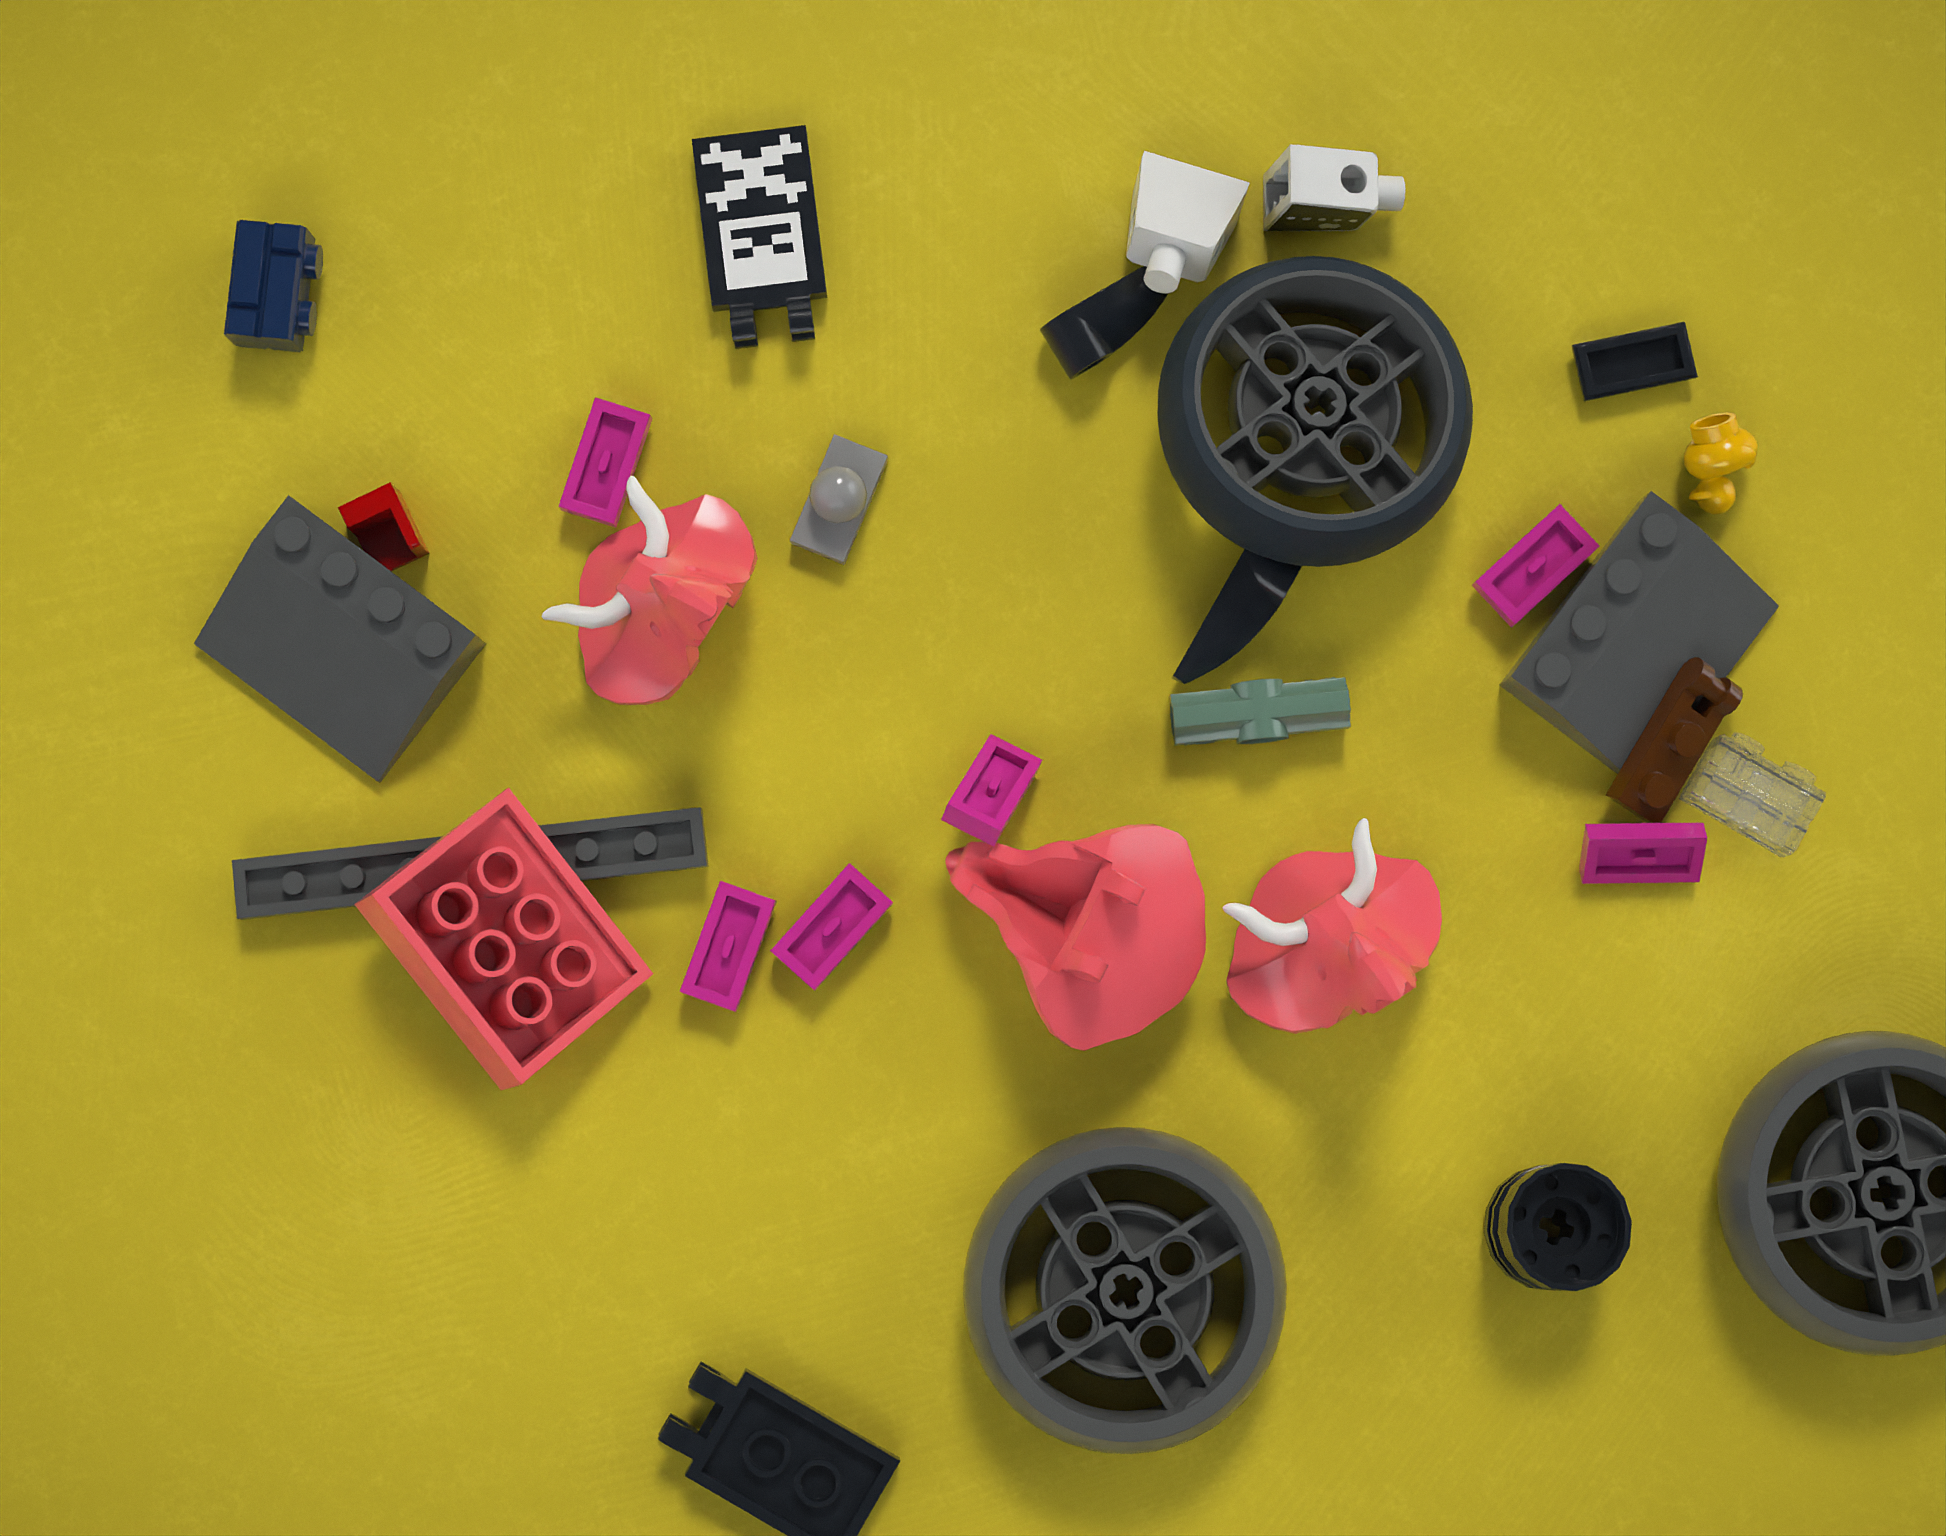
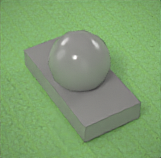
(839, 499)

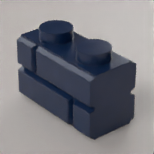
(272, 286)

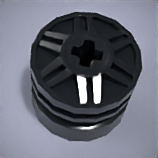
(1580, 1202)

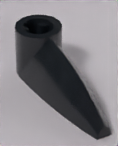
(1101, 323)
(1238, 613)

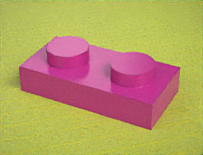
(605, 462)
(1535, 565)
(991, 790)
(1642, 853)
(832, 926)
(728, 946)

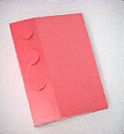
(504, 940)

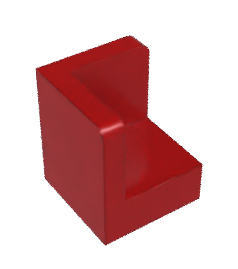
(384, 527)

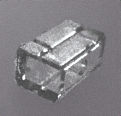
(1754, 794)

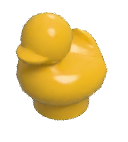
(1715, 451)

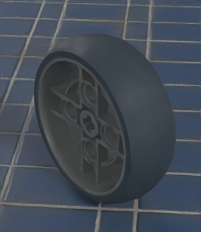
(1246, 328)

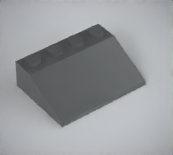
(1630, 626)
(336, 639)

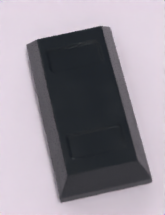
(1634, 361)

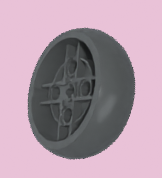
(1755, 1214)
(1025, 1352)

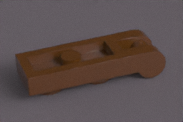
(1674, 741)

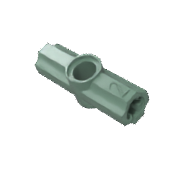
(1260, 711)

